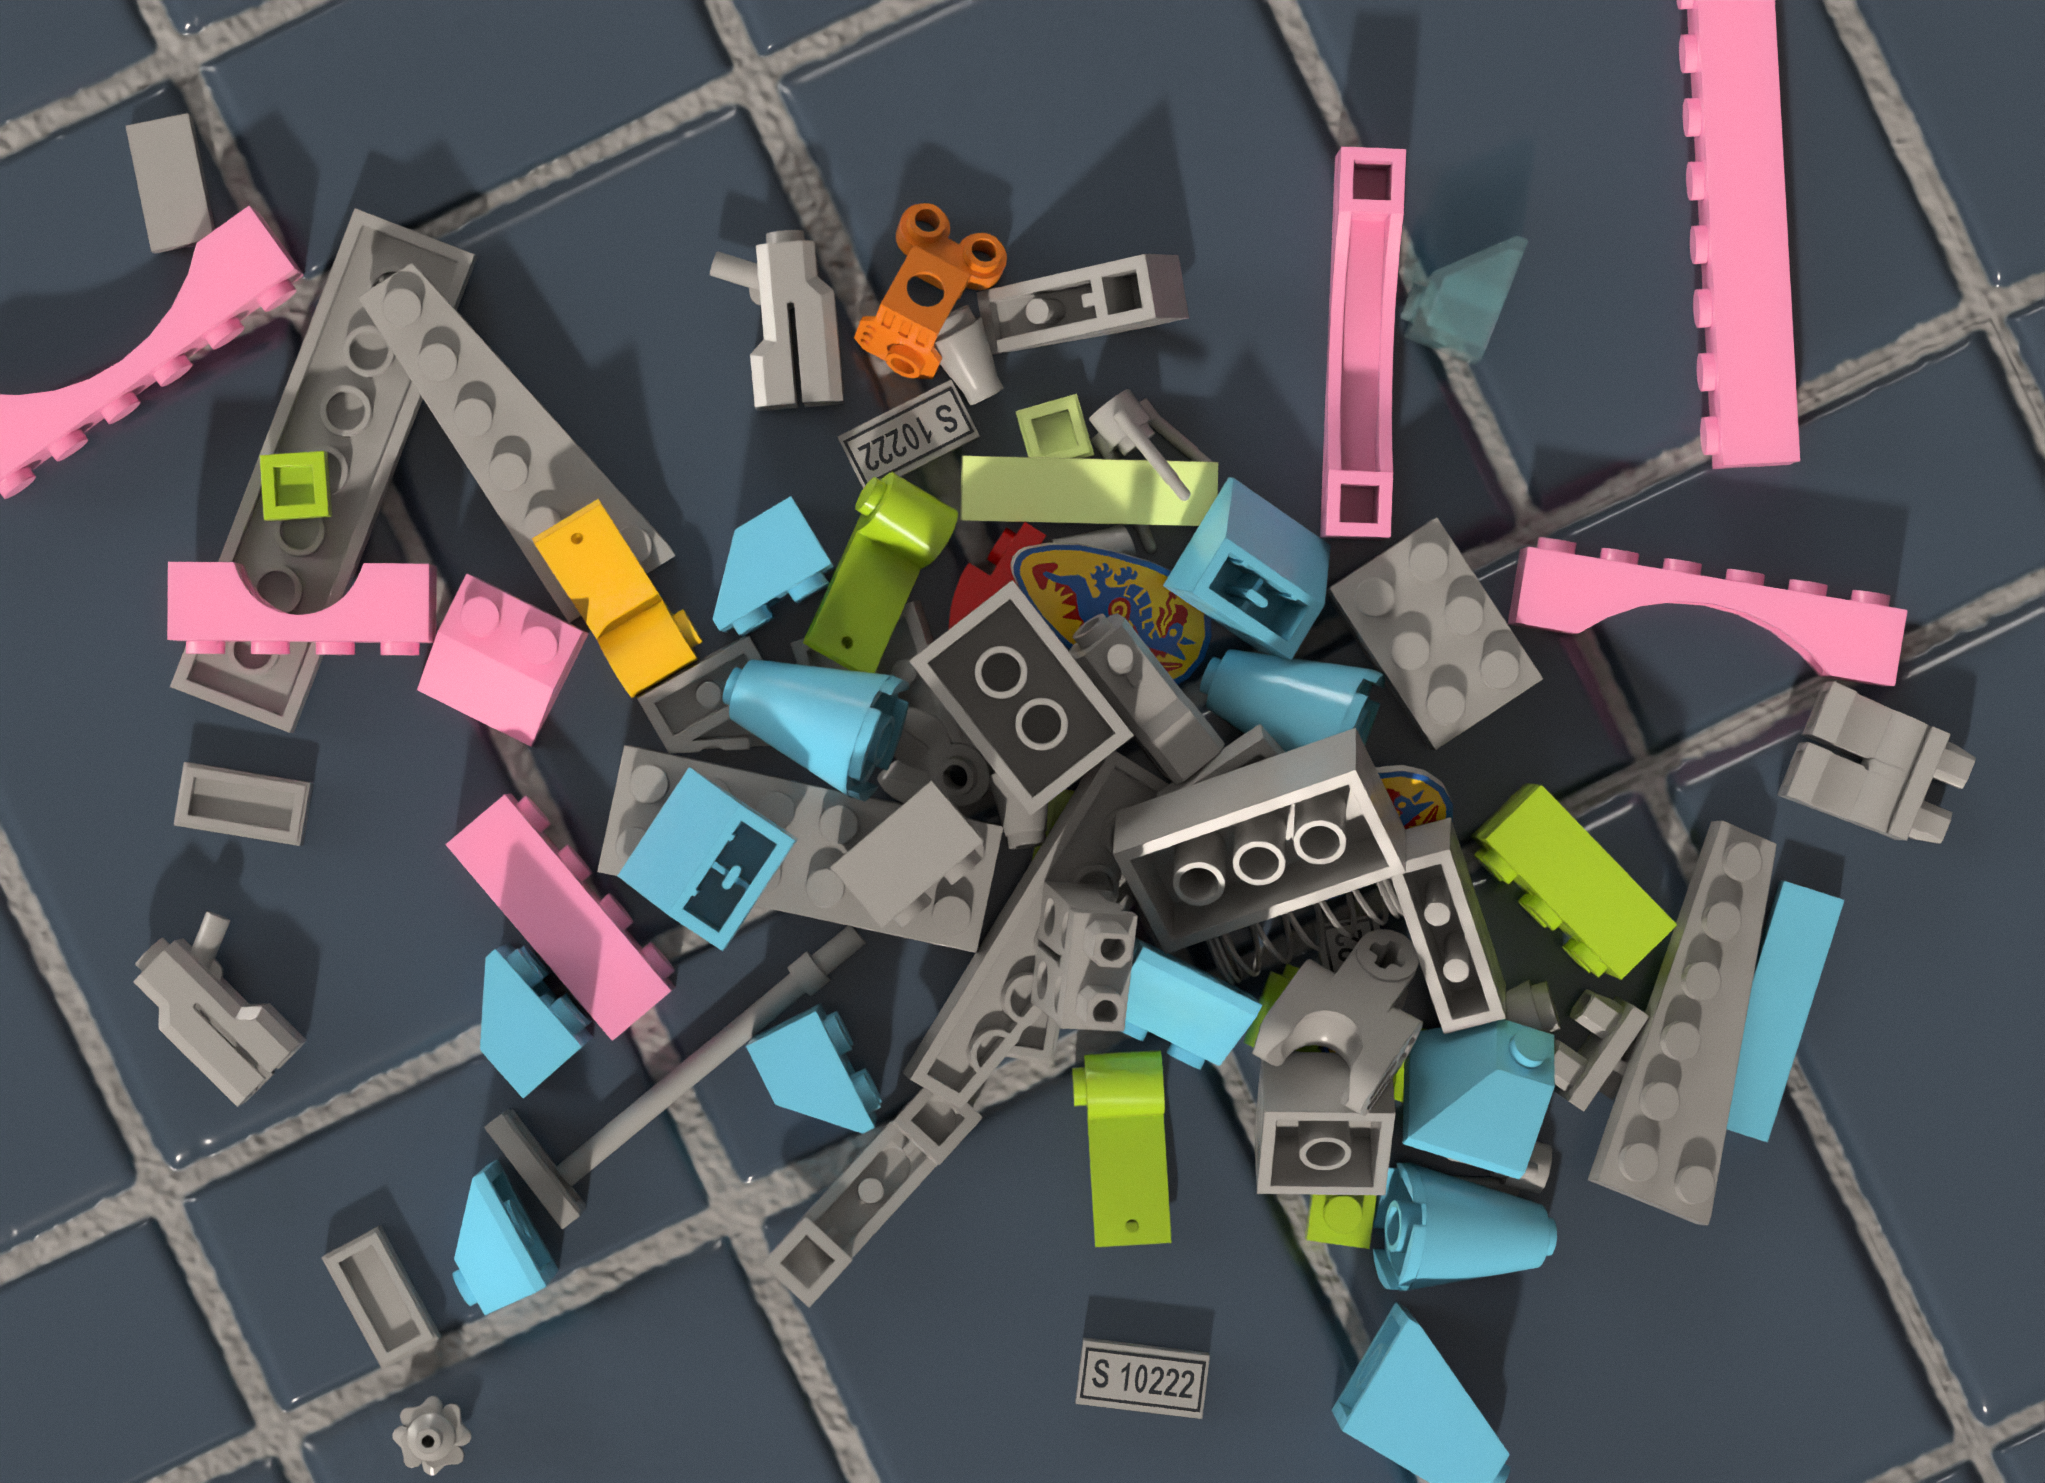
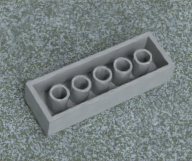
(826, 829)

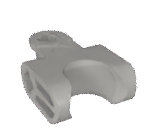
(1351, 1014)

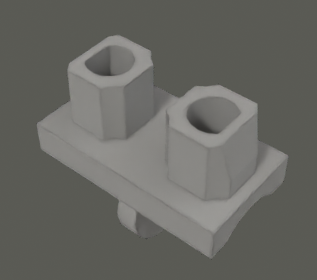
(1604, 1054)

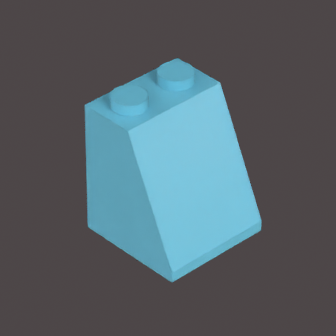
(1416, 1409)

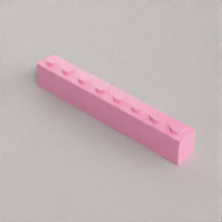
(1740, 233)

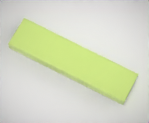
(1083, 491)

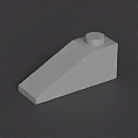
(1084, 303)

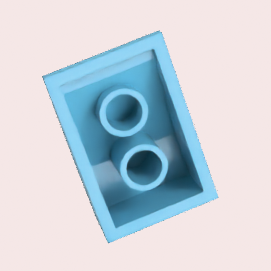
(1185, 1007)

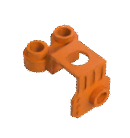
(907, 331)

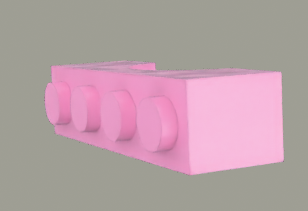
(220, 605)

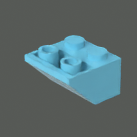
(766, 563)
(1254, 571)
(707, 858)
(524, 1023)
(810, 1072)

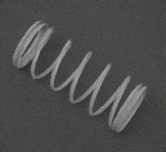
(1231, 965)

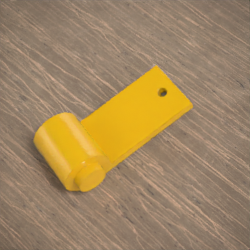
(617, 599)

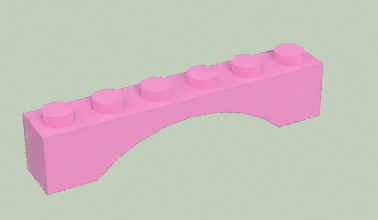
(227, 280)
(1361, 343)
(1835, 636)

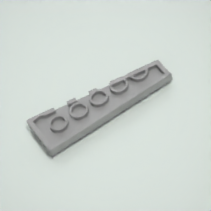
(498, 427)
(994, 993)
(1682, 1071)

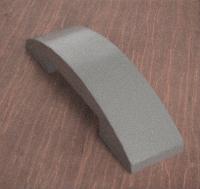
(868, 1193)

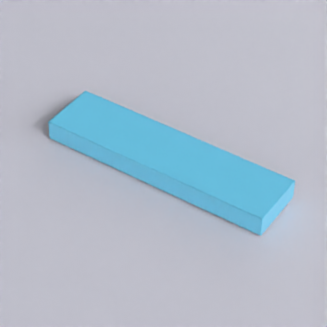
(1779, 1002)

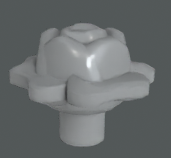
(432, 1435)

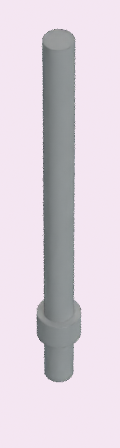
(806, 975)

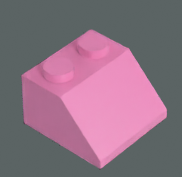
(500, 659)

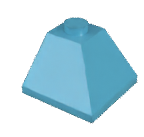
(1479, 1094)
(498, 1245)

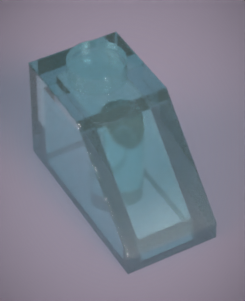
(1463, 301)

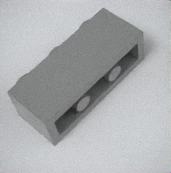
(1449, 929)

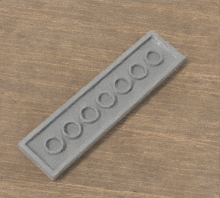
(358, 407)

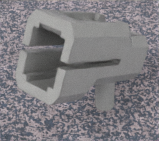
(778, 282)
(1145, 697)
(209, 1019)

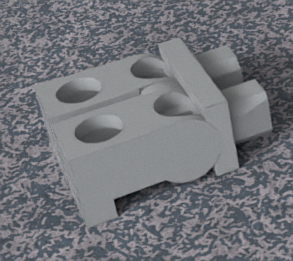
(1895, 769)
(1087, 958)

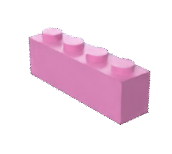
(562, 915)

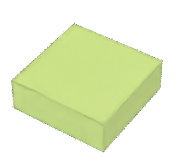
(1055, 429)

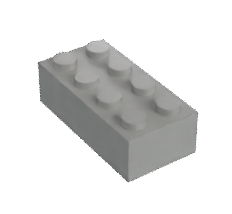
(1260, 841)

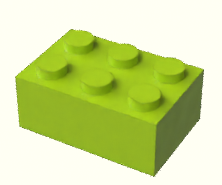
(1571, 883)

